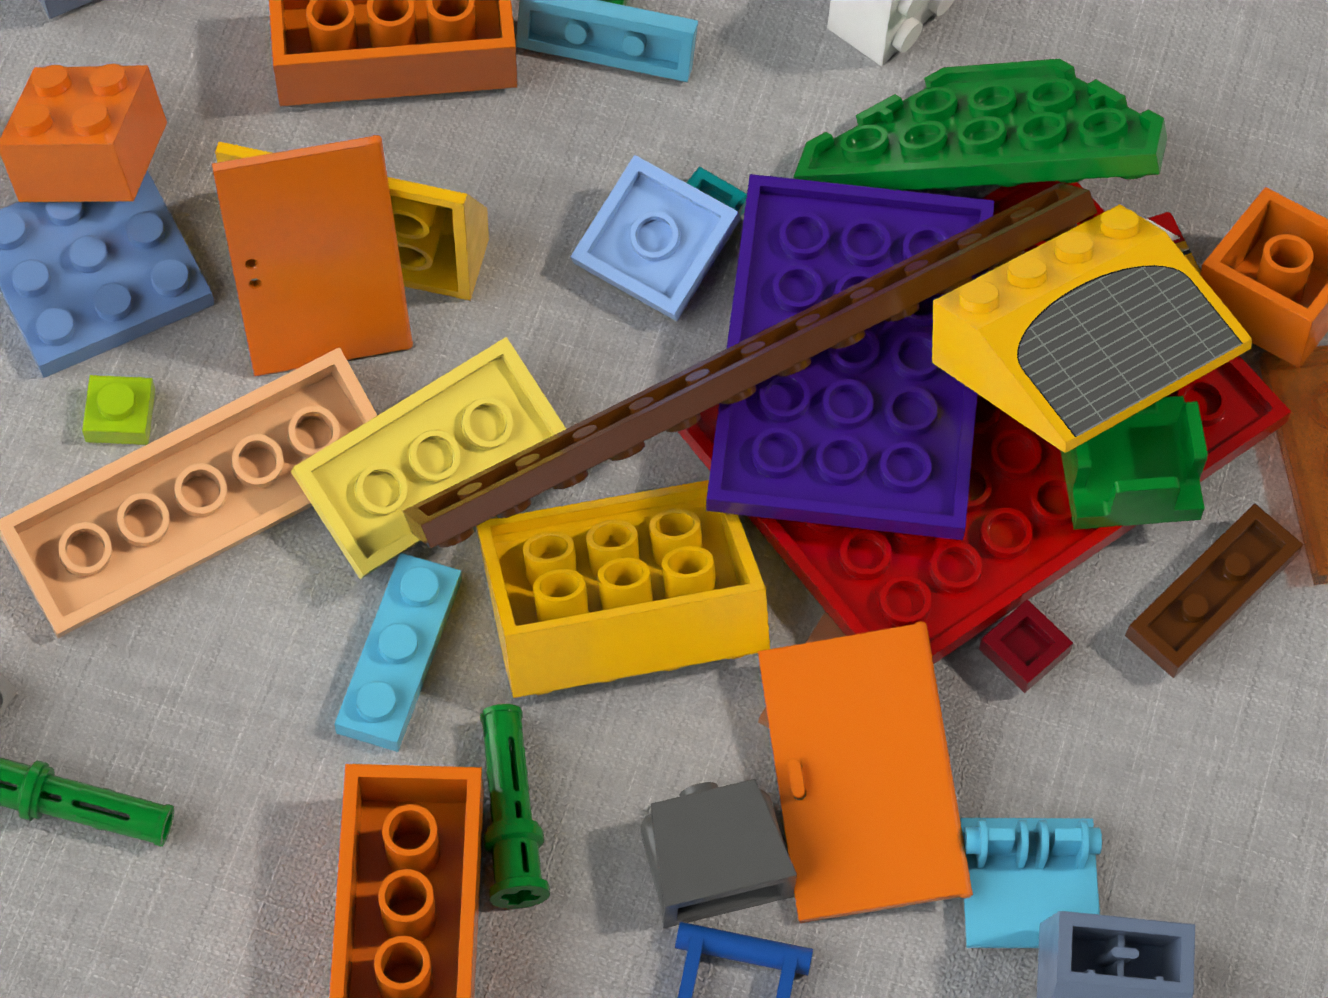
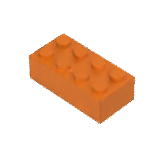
(390, 48)
(408, 882)

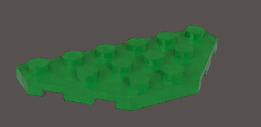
(992, 129)

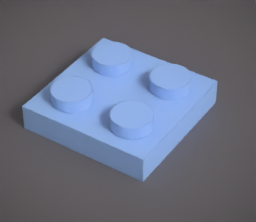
(655, 237)

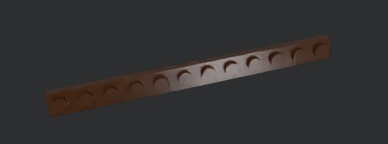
(734, 372)

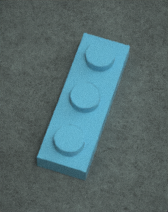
(609, 35)
(398, 652)

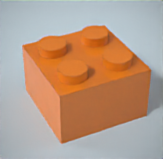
(82, 133)
(1275, 275)

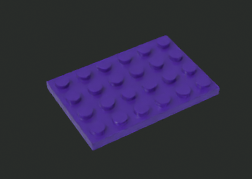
(868, 427)

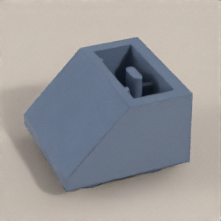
(1114, 957)

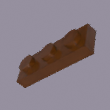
(1213, 590)

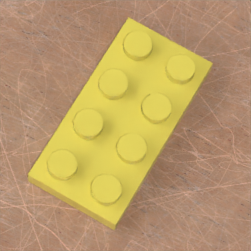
(421, 448)

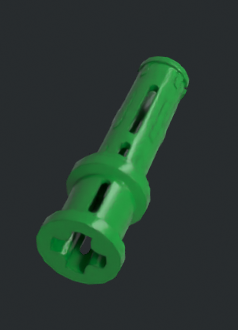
(37, 782)
(513, 834)

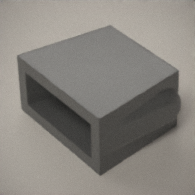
(716, 852)

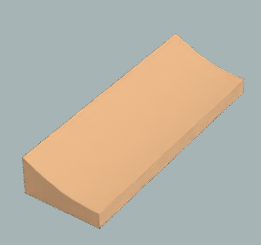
(181, 495)

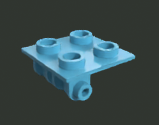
(1025, 875)

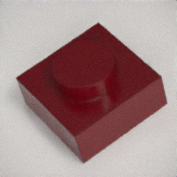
(1025, 646)

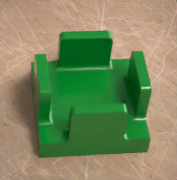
(1140, 469)

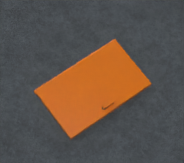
(322, 250)
(868, 745)

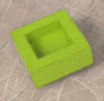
(118, 410)

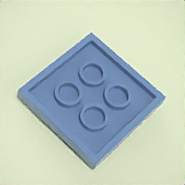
(95, 274)

